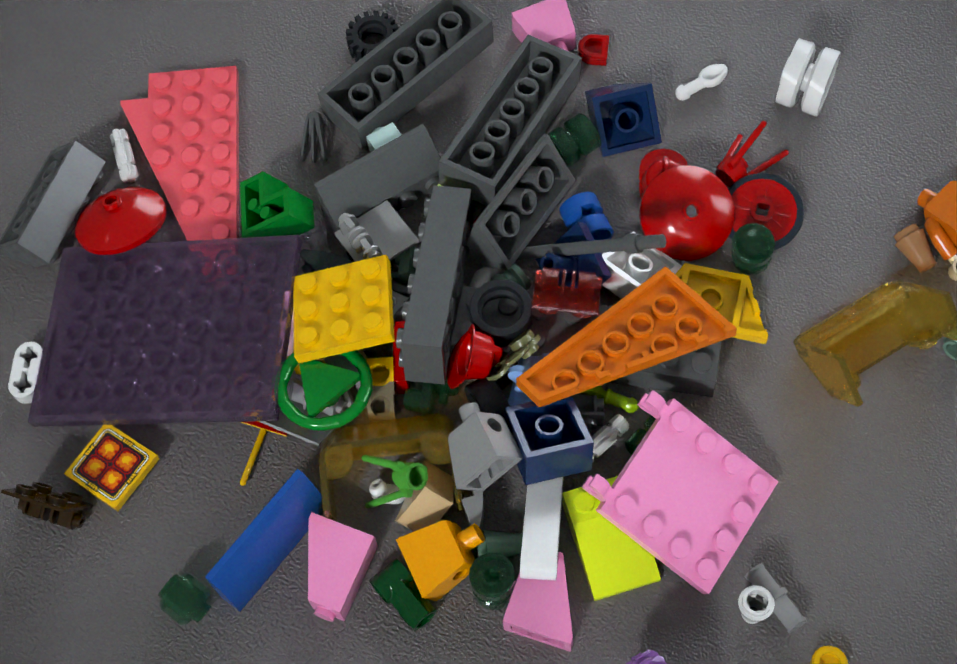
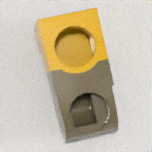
(383, 397)

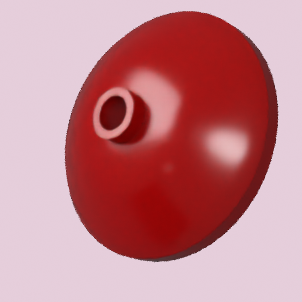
(665, 206)
(120, 220)

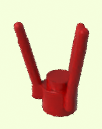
(734, 166)

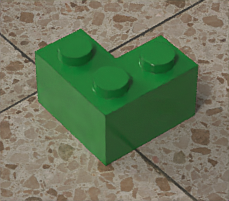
(273, 208)

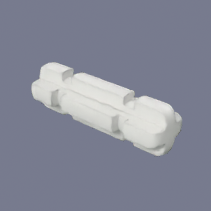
(124, 155)
(607, 434)

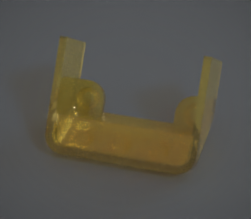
(873, 330)
(382, 439)

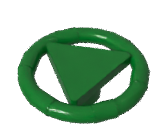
(322, 388)

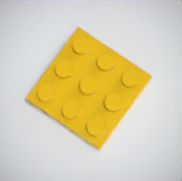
(343, 309)

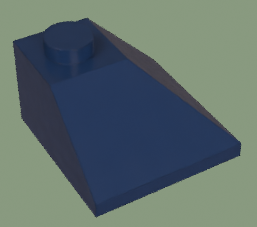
(624, 117)

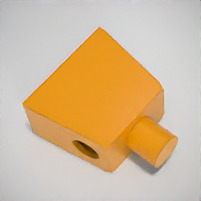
(440, 556)

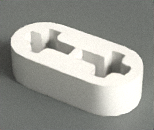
(23, 372)

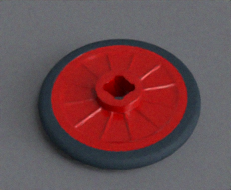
(769, 193)

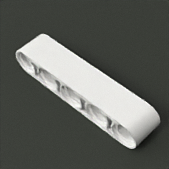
(541, 530)

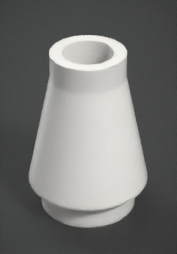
(755, 597)

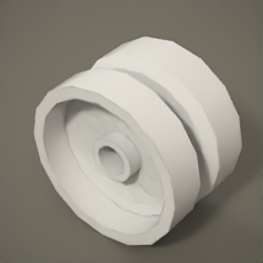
(805, 76)

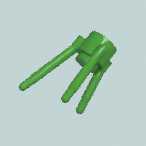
(406, 476)

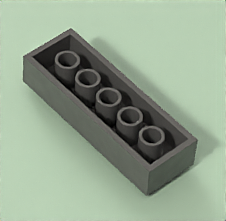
(406, 68)
(510, 119)
(435, 285)

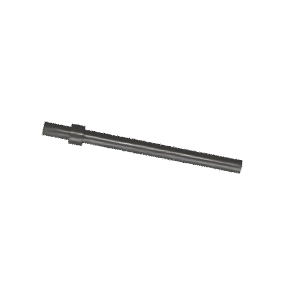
(630, 244)

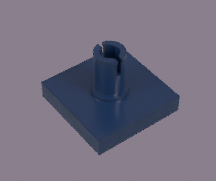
(585, 262)

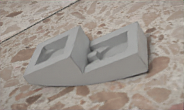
(474, 508)

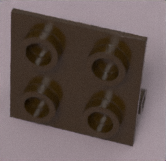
(43, 503)

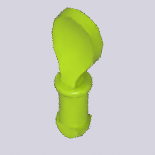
(615, 399)

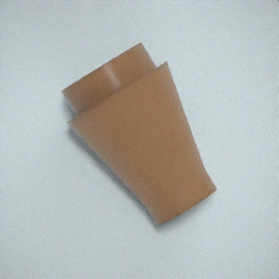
(915, 247)

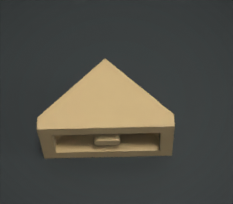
(428, 503)

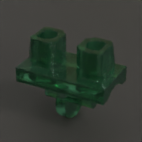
(425, 399)

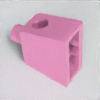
(546, 21)

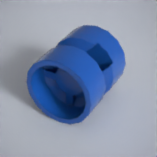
(586, 209)

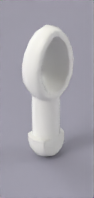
(708, 77)

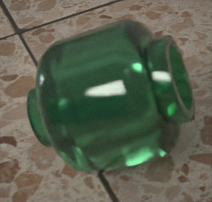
(184, 599)

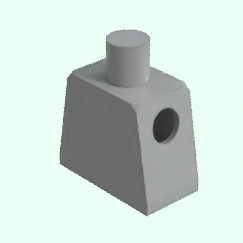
(481, 449)

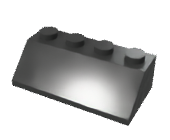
(394, 172)
(51, 205)
(520, 206)

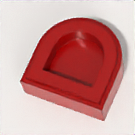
(594, 49)

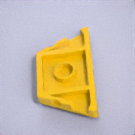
(730, 295)

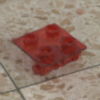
(579, 301)

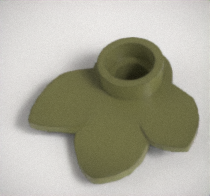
(521, 346)

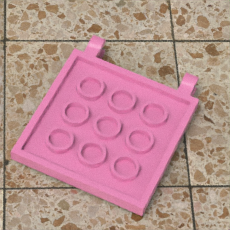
(684, 494)

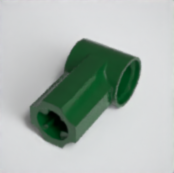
(397, 587)

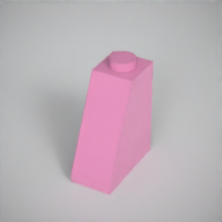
(336, 565)
(541, 610)

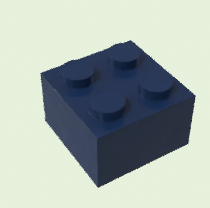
(550, 440)

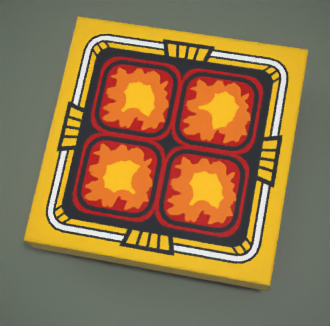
(112, 466)

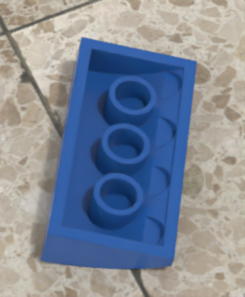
(266, 541)

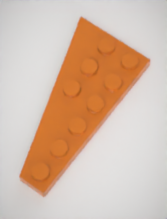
(639, 331)

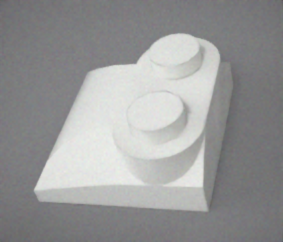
(632, 270)

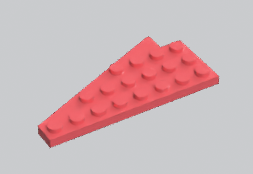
(193, 146)

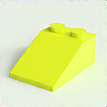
(607, 554)

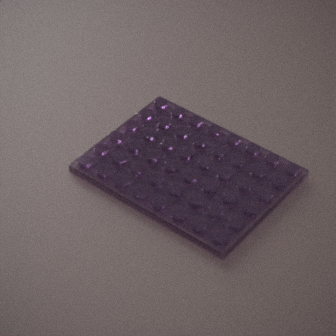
(168, 333)

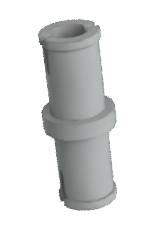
(783, 608)

